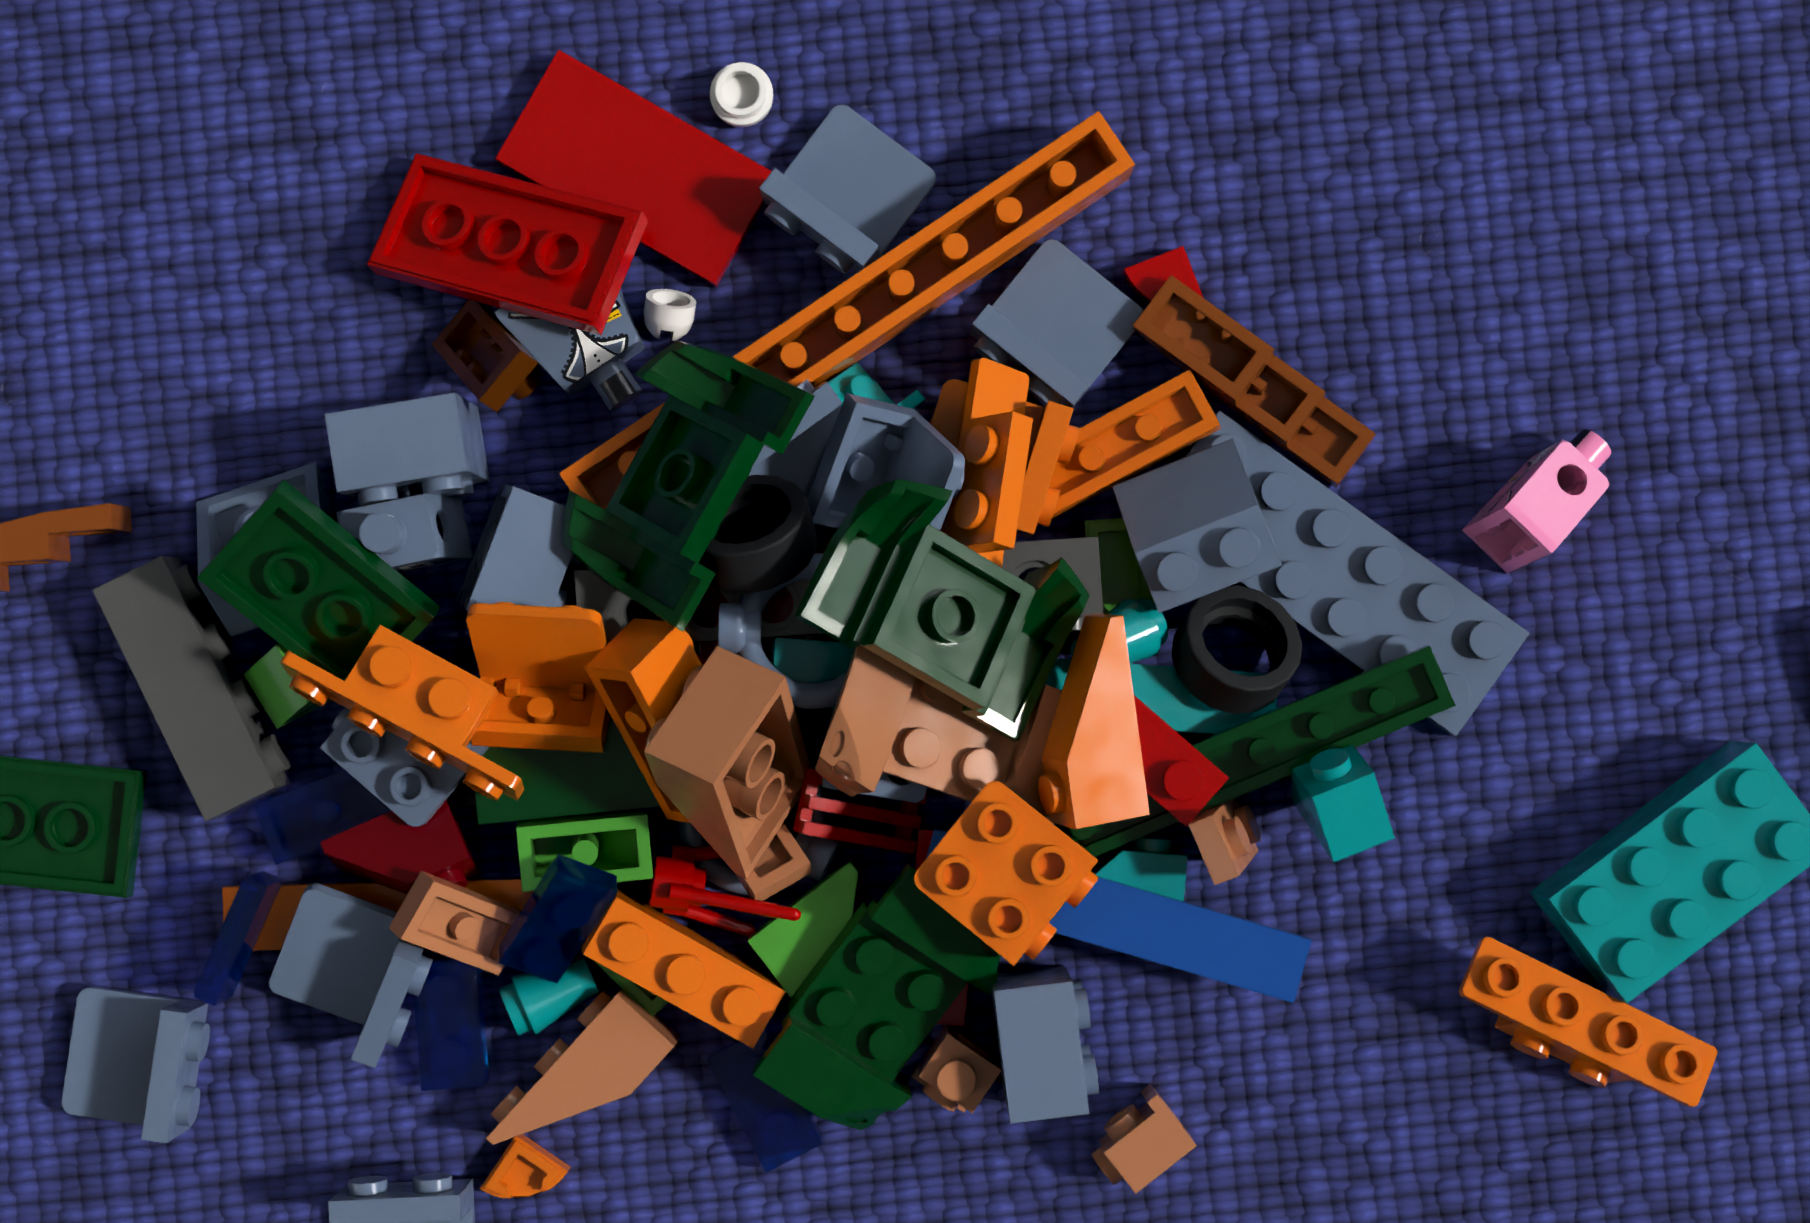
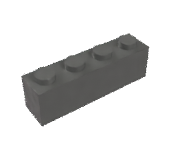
(193, 686)

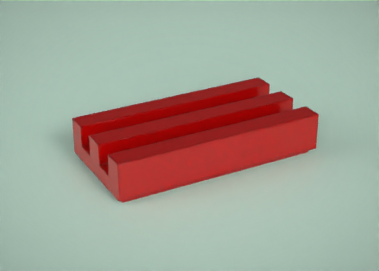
(904, 819)

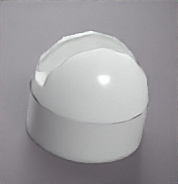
(669, 311)

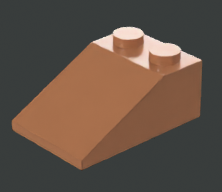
(731, 756)

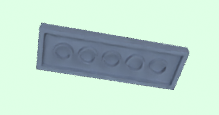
(1364, 586)

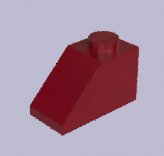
(395, 852)

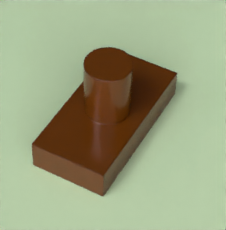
(487, 356)

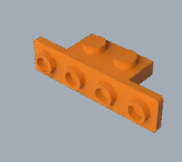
(995, 453)
(416, 698)
(1584, 1026)

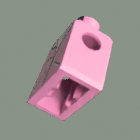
(1542, 502)

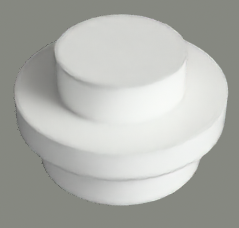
(741, 94)

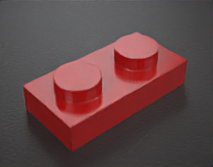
(1174, 769)

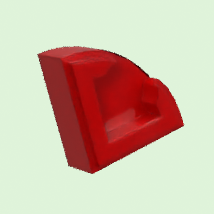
(1150, 275)

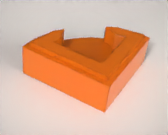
(524, 1170)

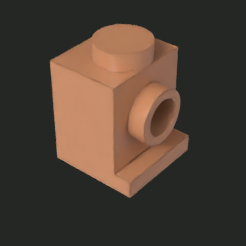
(956, 1071)
(1142, 1142)

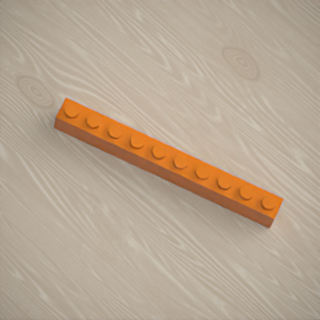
(908, 279)

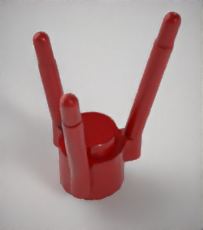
(681, 891)

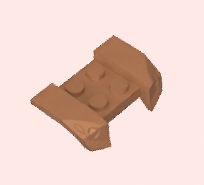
(921, 736)

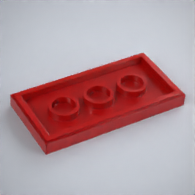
(624, 150)
(508, 243)

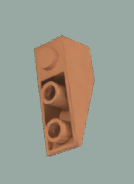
(599, 1067)

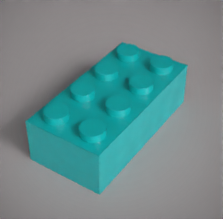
(1679, 870)

